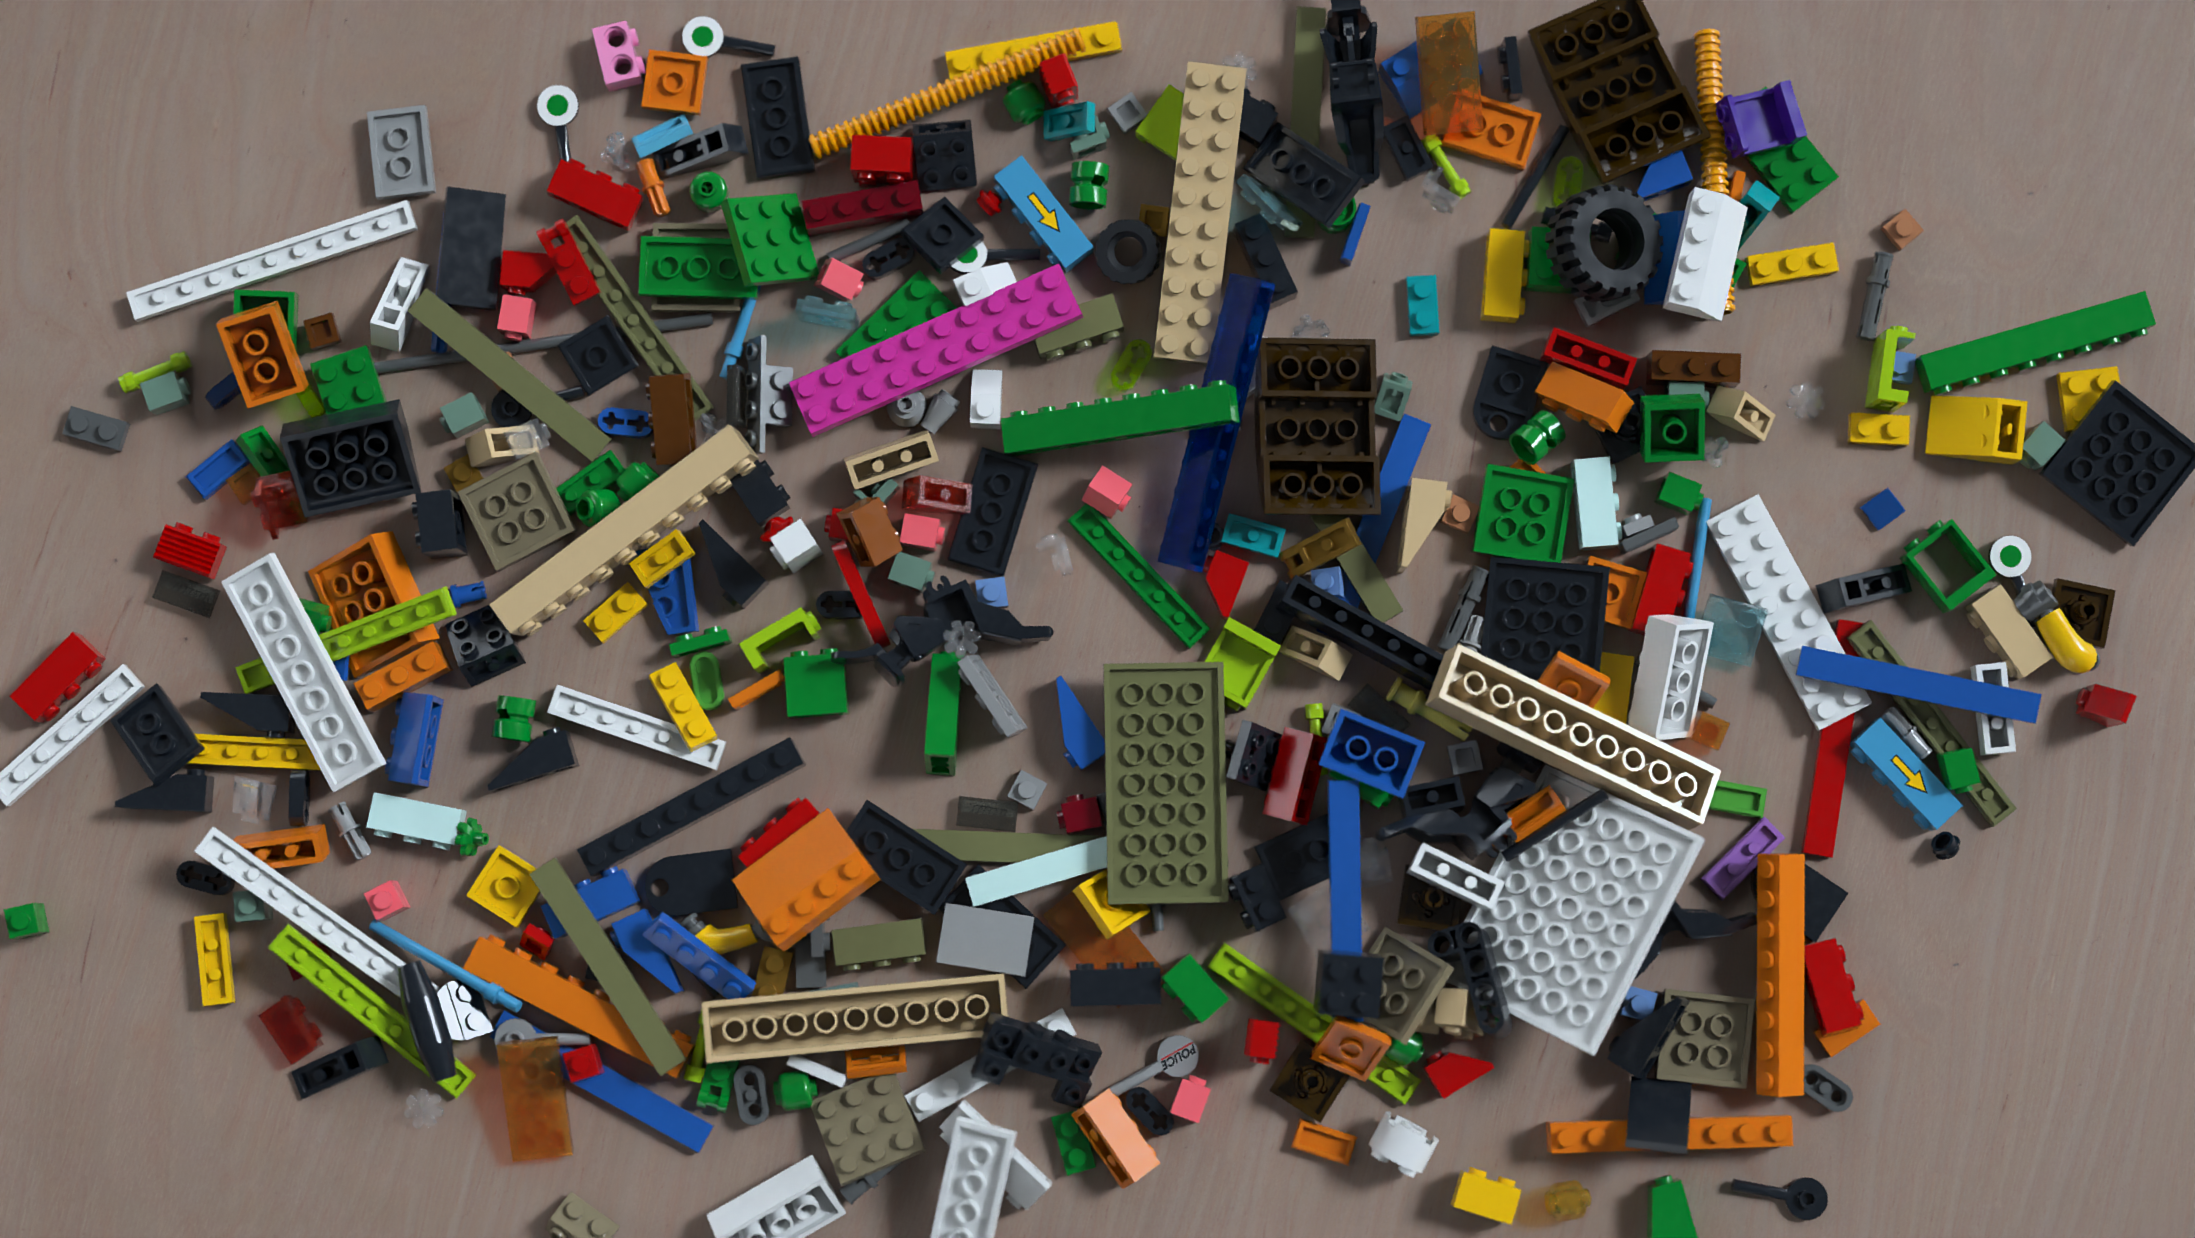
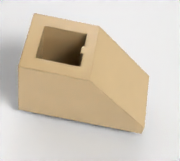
(1457, 1014)

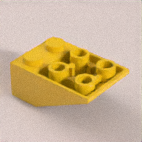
(1976, 428)

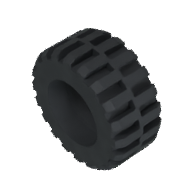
(1636, 238)

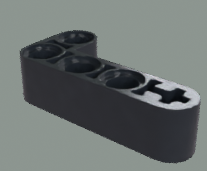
(1477, 982)

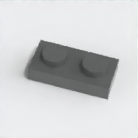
(96, 428)

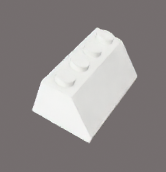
(1705, 255)
(1670, 676)
(1024, 1180)
(781, 1207)

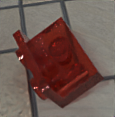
(278, 502)
(292, 1029)

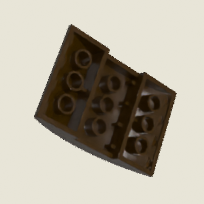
(1616, 87)
(1316, 426)

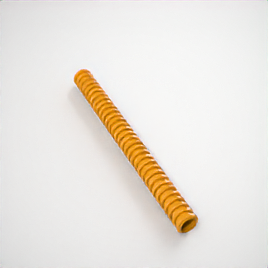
(946, 93)
(1709, 95)

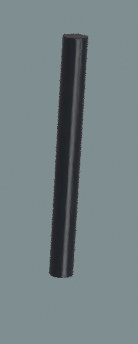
(1535, 176)
(1555, 824)

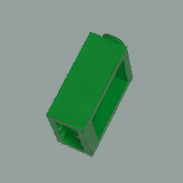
(1983, 571)

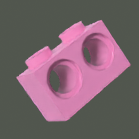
(613, 57)

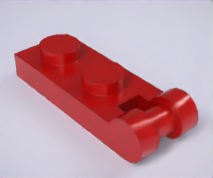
(569, 263)

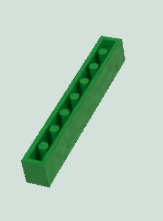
(2035, 342)
(1121, 419)

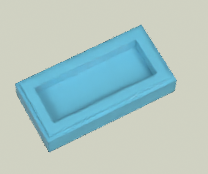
(662, 135)

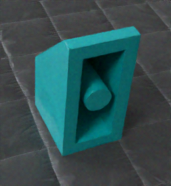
(1759, 202)

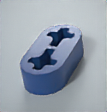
(627, 416)

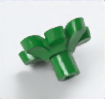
(471, 837)

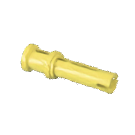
(1415, 702)

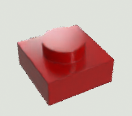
(537, 941)

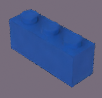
(603, 897)

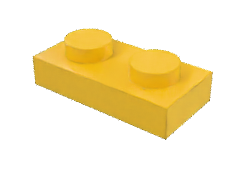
(1878, 429)
(662, 558)
(615, 612)

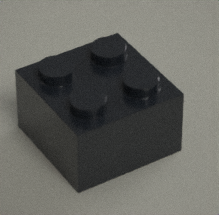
(440, 524)
(1348, 983)

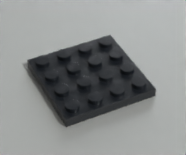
(2122, 463)
(1544, 610)

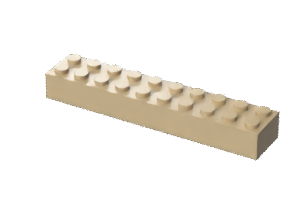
(1200, 212)
(624, 532)
(1573, 737)
(851, 1017)

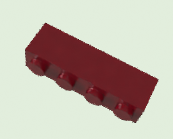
(862, 208)

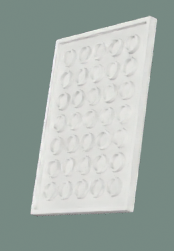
(1581, 912)

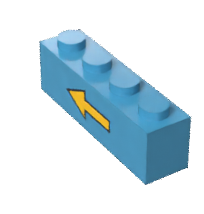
(1043, 214)
(1905, 775)

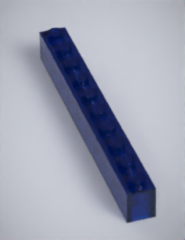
(1211, 448)

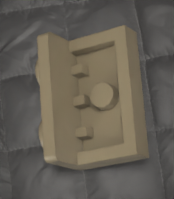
(579, 1220)

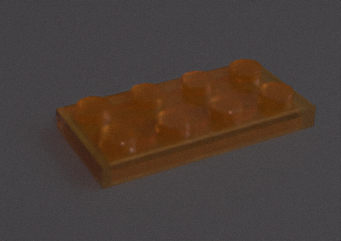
(1449, 73)
(1088, 942)
(535, 1098)

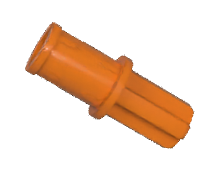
(653, 187)

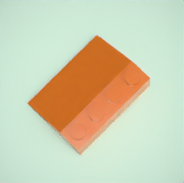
(364, 582)
(805, 880)

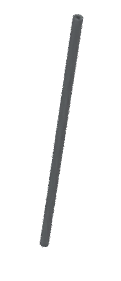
(528, 345)

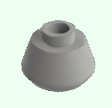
(908, 417)

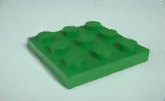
(770, 239)
(1522, 514)

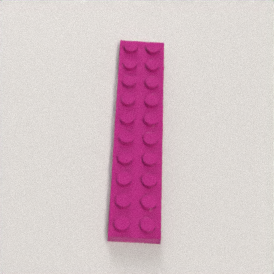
(935, 350)

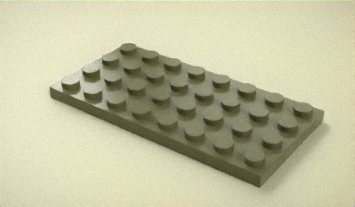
(1165, 783)

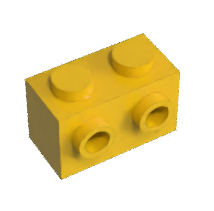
(1485, 1196)

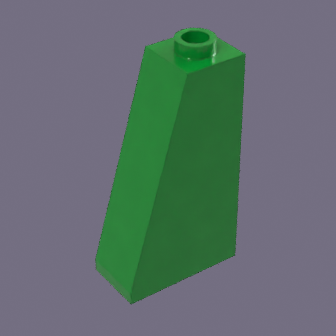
(943, 715)
(1668, 1210)

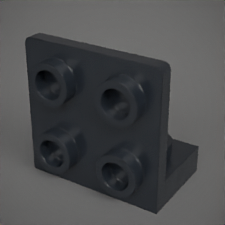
(944, 155)
(483, 646)
(1256, 898)

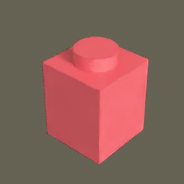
(839, 280)
(516, 317)
(1107, 492)
(921, 532)
(387, 900)
(1190, 1098)

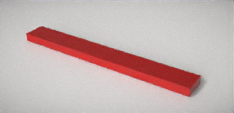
(1829, 771)

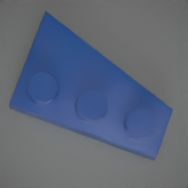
(676, 600)

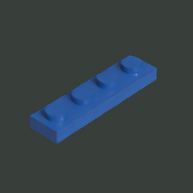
(698, 957)

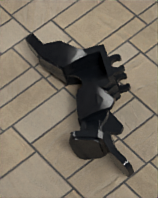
(1355, 86)
(921, 636)
(1487, 818)
(1694, 925)

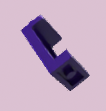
(1761, 120)

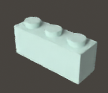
(1595, 503)
(414, 820)

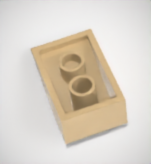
(1423, 507)

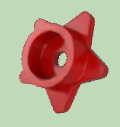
(774, 526)

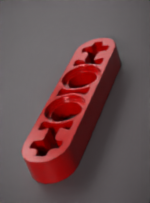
(860, 594)

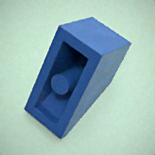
(1664, 176)

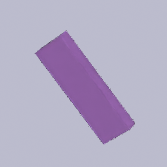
(1741, 858)

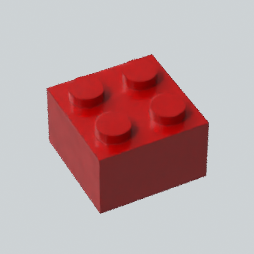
(881, 160)

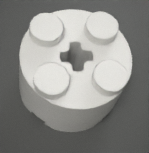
(1403, 1144)

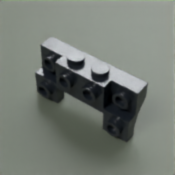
(1040, 1051)

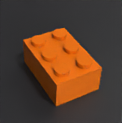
(262, 354)

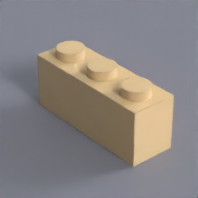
(891, 459)
(2007, 632)

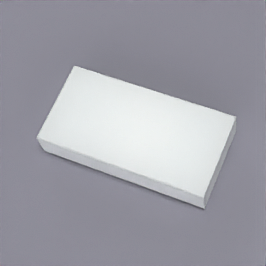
(817, 1070)

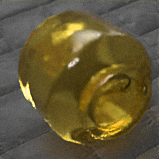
(1567, 1200)

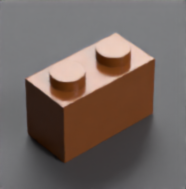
(870, 531)

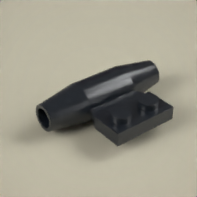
(440, 1017)

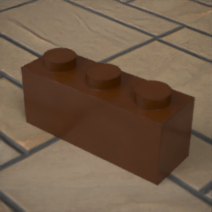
(1691, 366)
(671, 417)

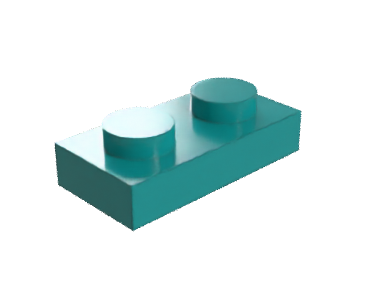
(1069, 121)
(1422, 305)
(1253, 535)

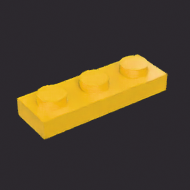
(1792, 264)
(683, 707)
(214, 959)

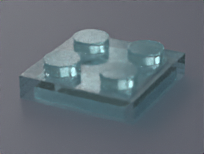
(1272, 208)
(836, 315)
(1735, 628)

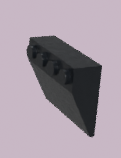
(351, 458)

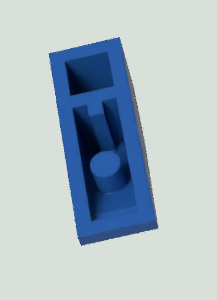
(1080, 735)
(629, 936)

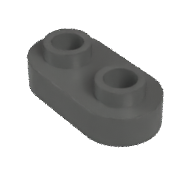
(1824, 1085)
(753, 1094)

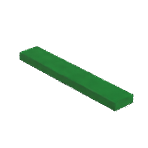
(1139, 575)

